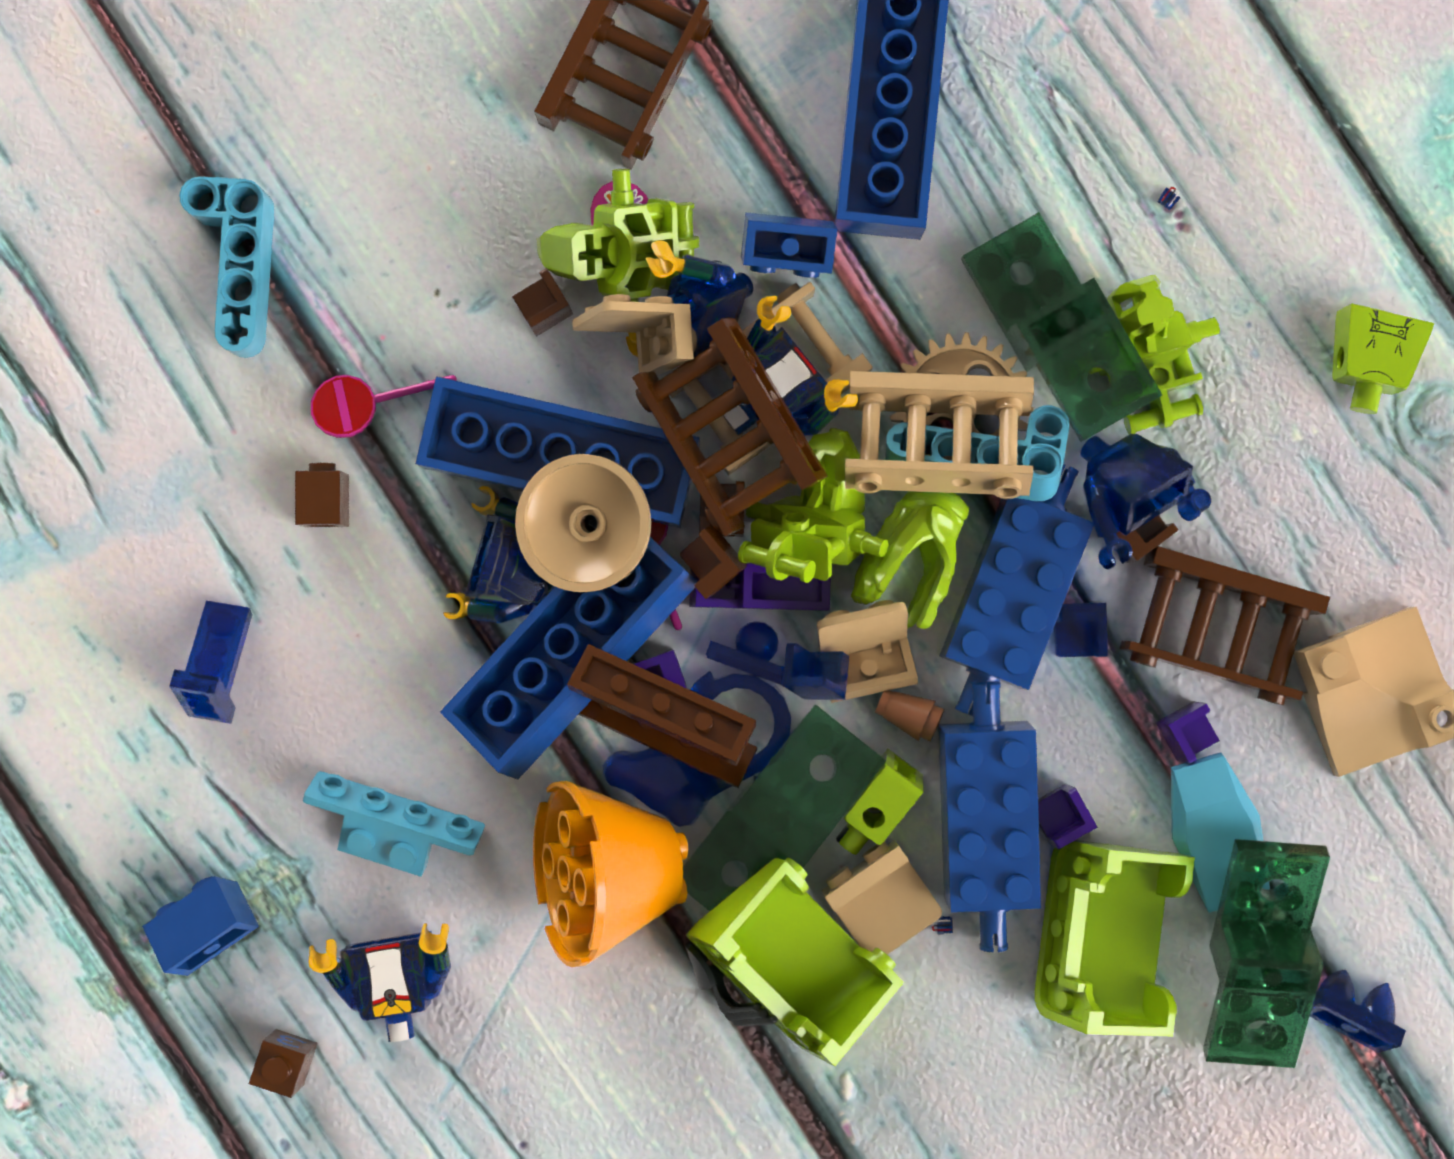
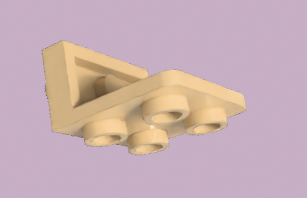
(660, 326)
(875, 647)
(882, 899)

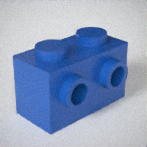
(789, 244)
(200, 925)

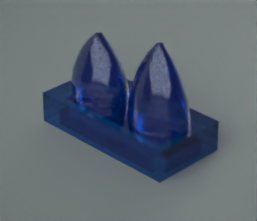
(1367, 1023)

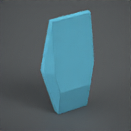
(1207, 817)

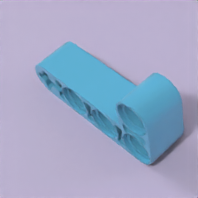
(235, 270)
(1036, 450)

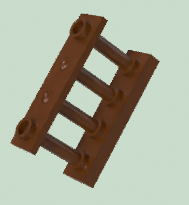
(578, 65)
(774, 426)
(1254, 595)
(664, 716)

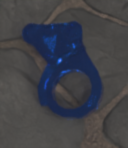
(683, 791)

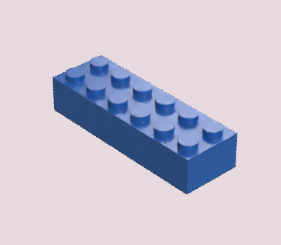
(891, 117)
(511, 437)
(522, 693)

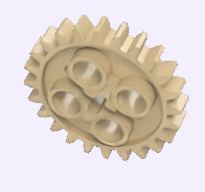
(960, 360)

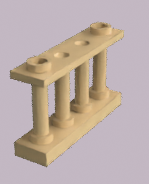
(839, 364)
(940, 393)

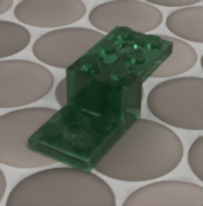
(1061, 327)
(784, 807)
(1265, 953)

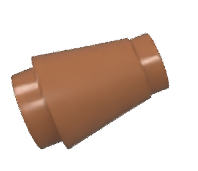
(910, 713)

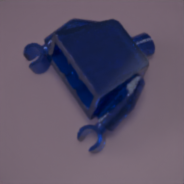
(1133, 485)

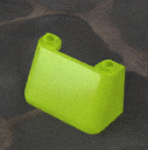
(1106, 938)
(796, 961)

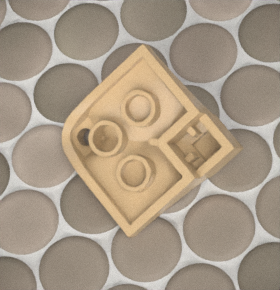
(1376, 692)

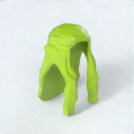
(917, 520)

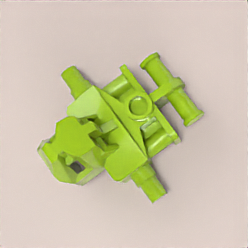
(619, 242)
(1162, 343)
(816, 529)

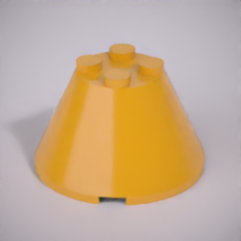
(602, 870)

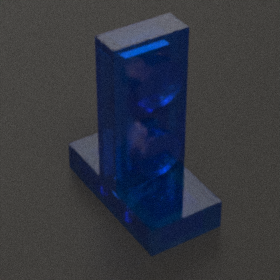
(213, 662)

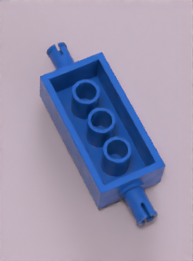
(1016, 590)
(989, 816)

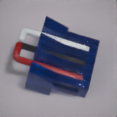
(1168, 198)
(944, 925)

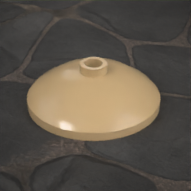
(554, 516)

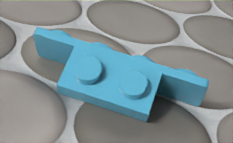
(390, 826)

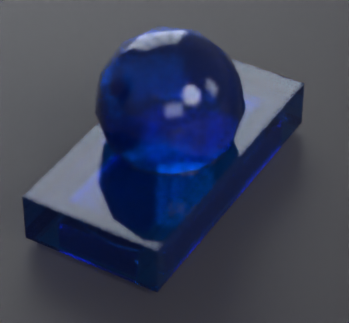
(755, 647)

